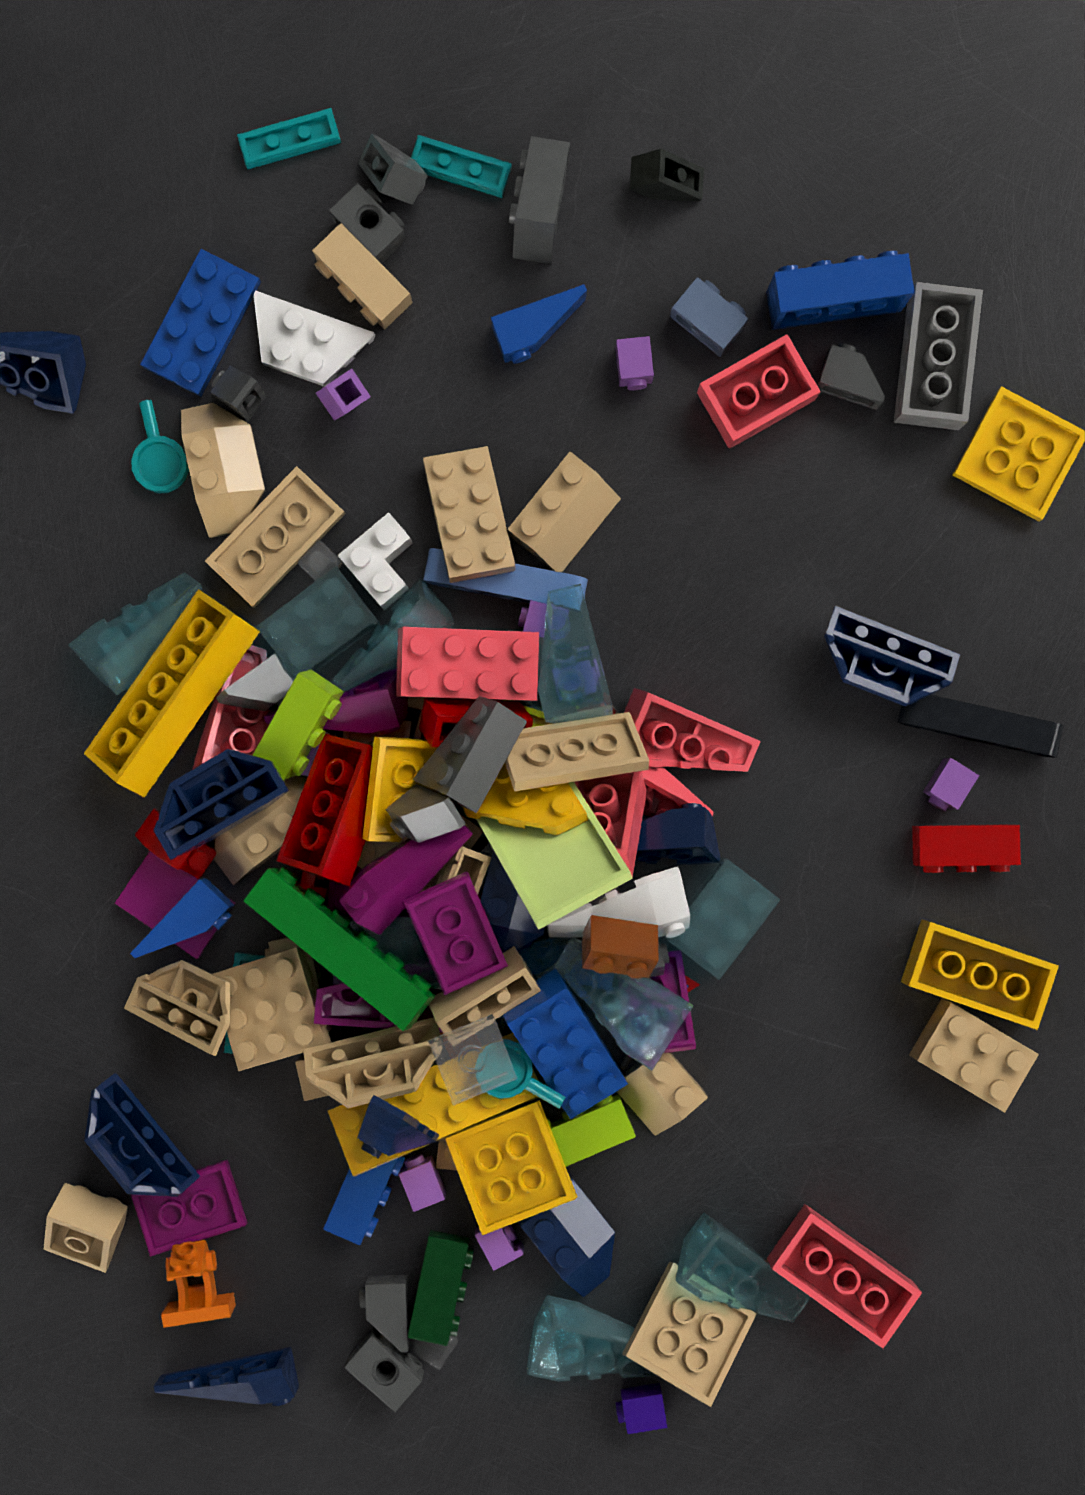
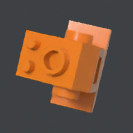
(198, 1301)

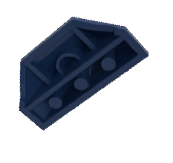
(887, 659)
(216, 800)
(506, 910)
(134, 1144)
(574, 1241)

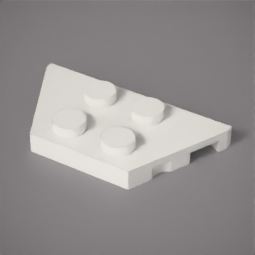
(305, 340)

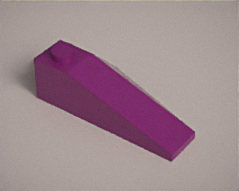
(367, 707)
(383, 884)
(343, 1007)

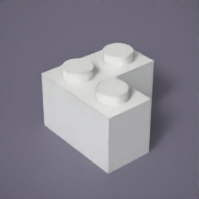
(370, 560)

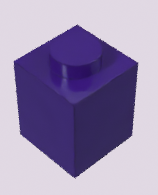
(642, 1408)

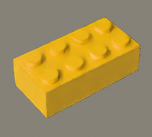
(979, 974)

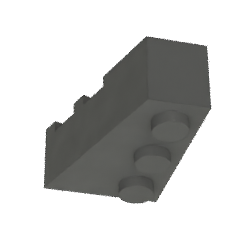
(539, 199)
(472, 754)

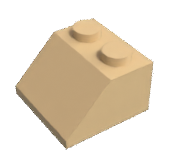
(663, 1094)
(84, 1226)

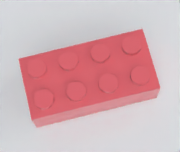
(467, 664)
(844, 1276)

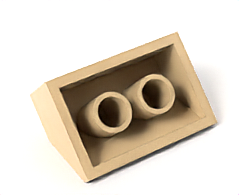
(564, 513)

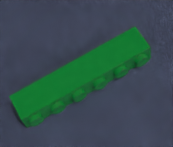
(340, 947)

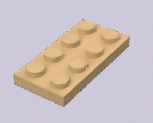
(468, 514)
(275, 537)
(576, 751)

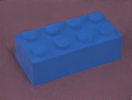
(839, 290)
(565, 1045)

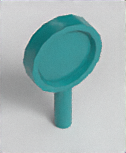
(159, 460)
(523, 1068)

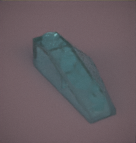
(414, 609)
(729, 1271)
(577, 1342)

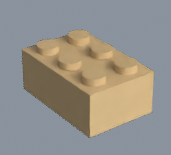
(973, 1054)

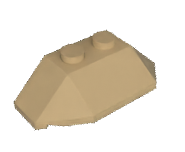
(221, 466)
(259, 837)
(184, 1004)
(373, 1064)

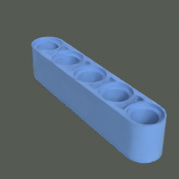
(520, 585)

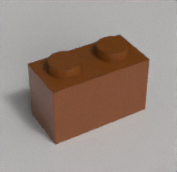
(620, 947)

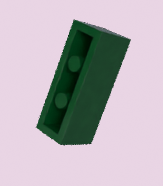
(440, 1288)

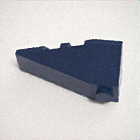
(43, 367)
(679, 835)
(392, 1130)
(247, 1379)

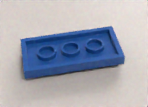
(200, 322)

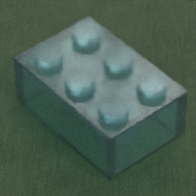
(318, 623)
(724, 917)

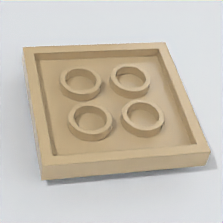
(272, 1009)
(688, 1338)

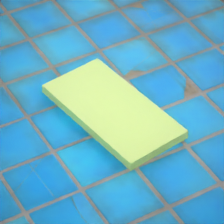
(557, 870)

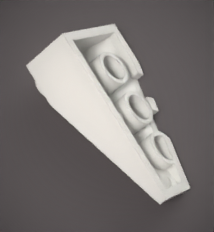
(655, 900)

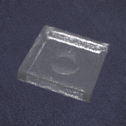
(472, 1059)

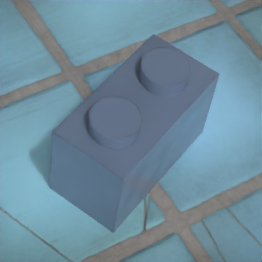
(709, 316)

